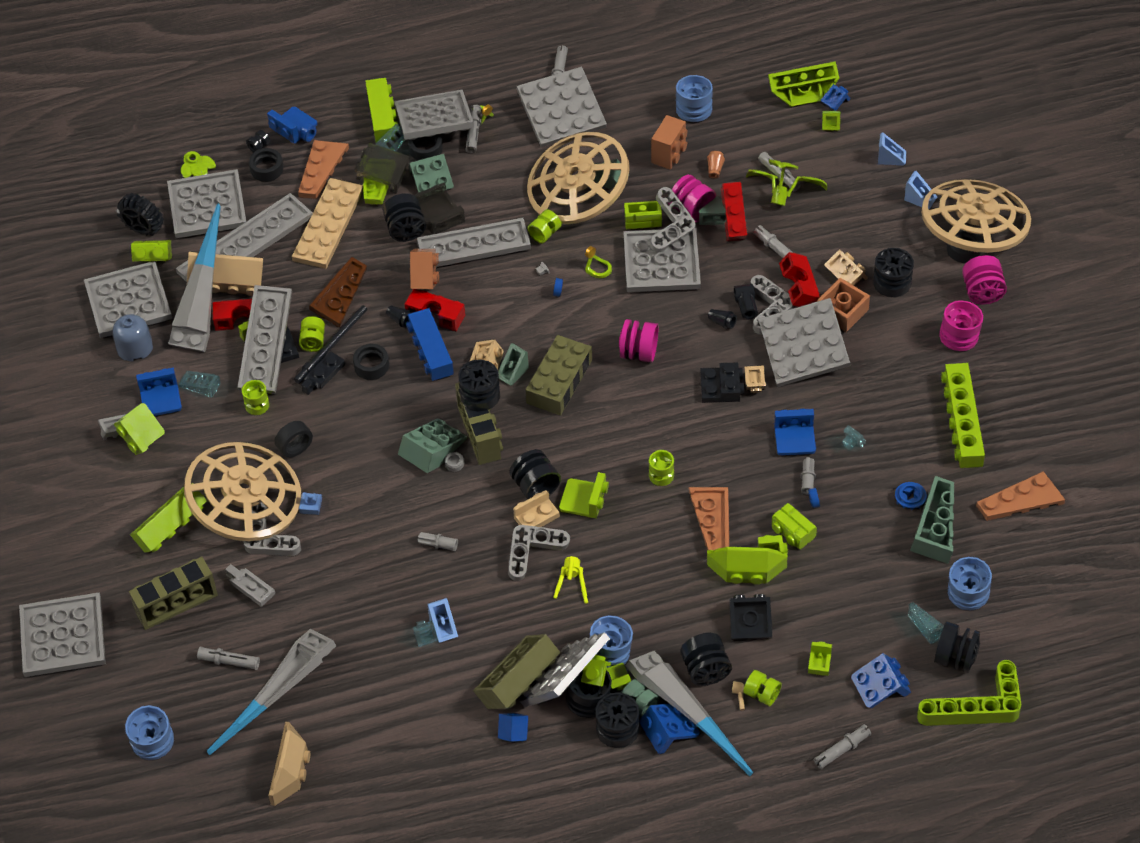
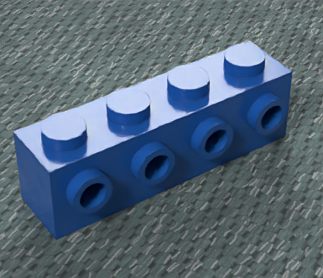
(430, 344)

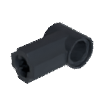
(746, 299)

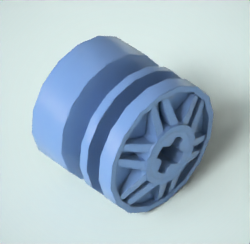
(694, 98)
(972, 574)
(620, 634)
(148, 723)

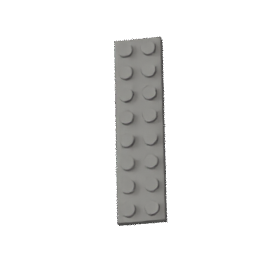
(261, 230)

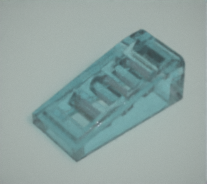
(386, 138)
(208, 390)
(925, 623)

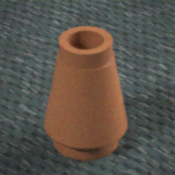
(715, 163)

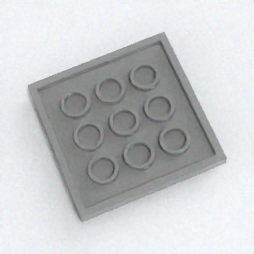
(561, 106)
(434, 114)
(196, 198)
(660, 271)
(125, 292)
(804, 342)
(62, 634)
(564, 670)

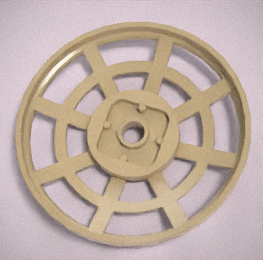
(584, 178)
(967, 210)
(239, 496)

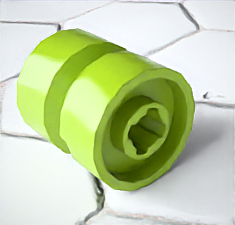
(544, 226)
(311, 334)
(255, 397)
(661, 467)
(756, 684)

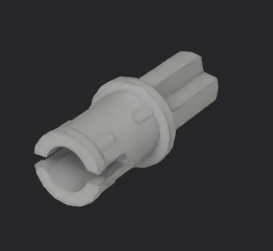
(807, 475)
(438, 541)

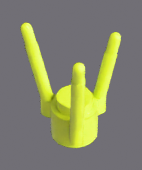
(571, 569)

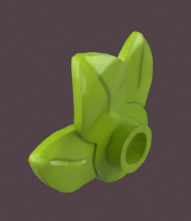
(196, 167)

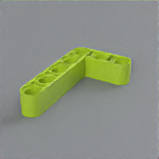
(977, 704)

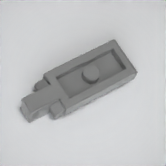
(250, 585)

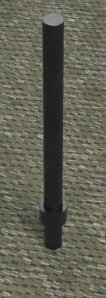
(308, 366)

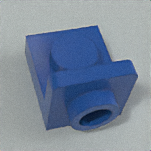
(835, 97)

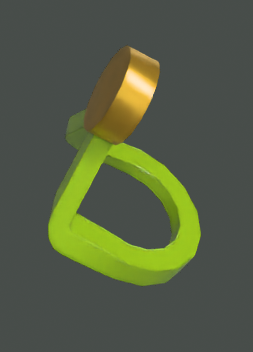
(486, 111)
(590, 253)

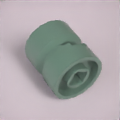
(643, 697)

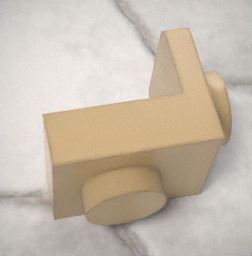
(754, 378)

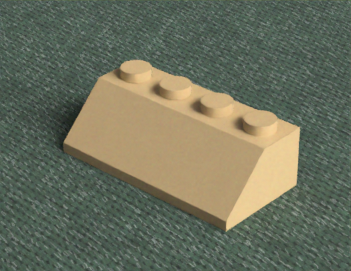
(232, 273)

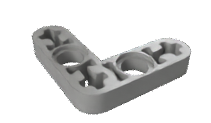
(678, 221)
(776, 301)
(530, 540)
(260, 546)

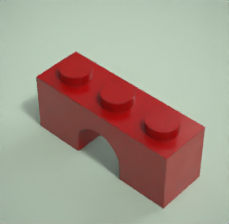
(734, 209)
(799, 271)
(227, 312)
(449, 312)

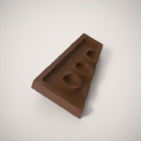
(338, 294)

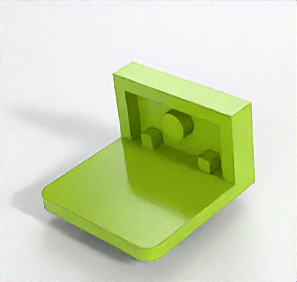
(139, 428)
(584, 497)

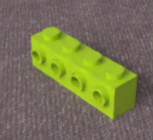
(380, 107)
(165, 521)

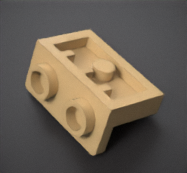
(843, 267)
(488, 351)
(536, 511)

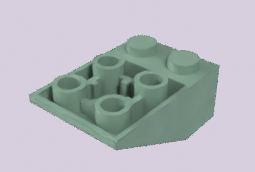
(430, 444)

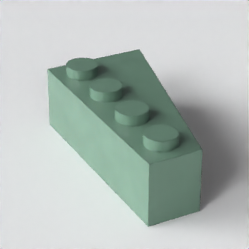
(936, 523)

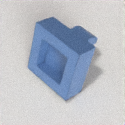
(310, 503)

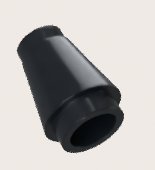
(399, 315)
(726, 319)

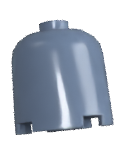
(132, 337)

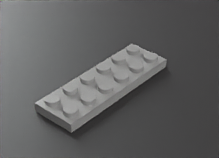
(478, 241)
(265, 336)

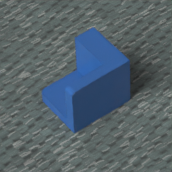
(513, 727)

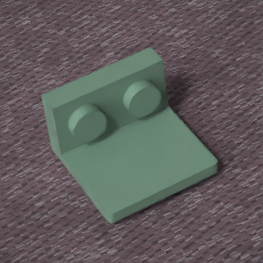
(431, 172)

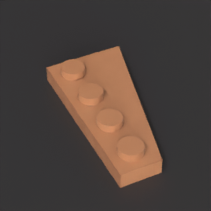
(320, 166)
(1021, 497)
(712, 514)

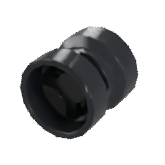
(259, 141)

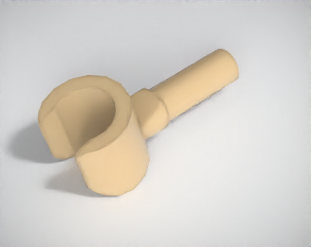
(738, 688)

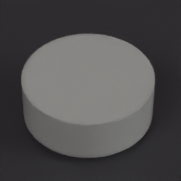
(454, 462)

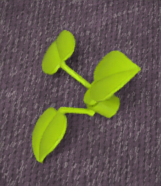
(779, 192)

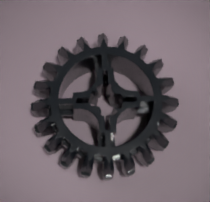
(139, 214)

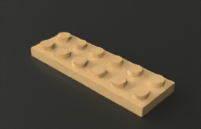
(327, 223)

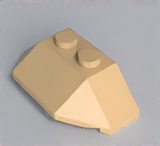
(289, 766)

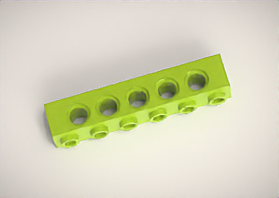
(964, 415)

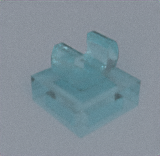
(852, 438)
(424, 633)

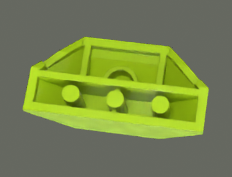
(804, 84)
(746, 564)

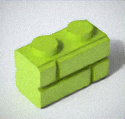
(642, 215)
(151, 250)
(793, 526)

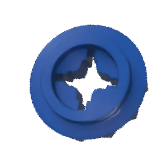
(907, 489)

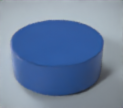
(308, 132)
(558, 287)
(813, 496)

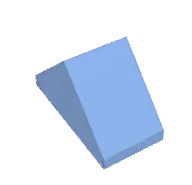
(890, 152)
(917, 189)
(442, 619)

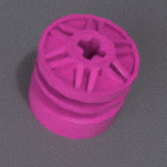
(692, 195)
(984, 280)
(961, 325)
(637, 340)

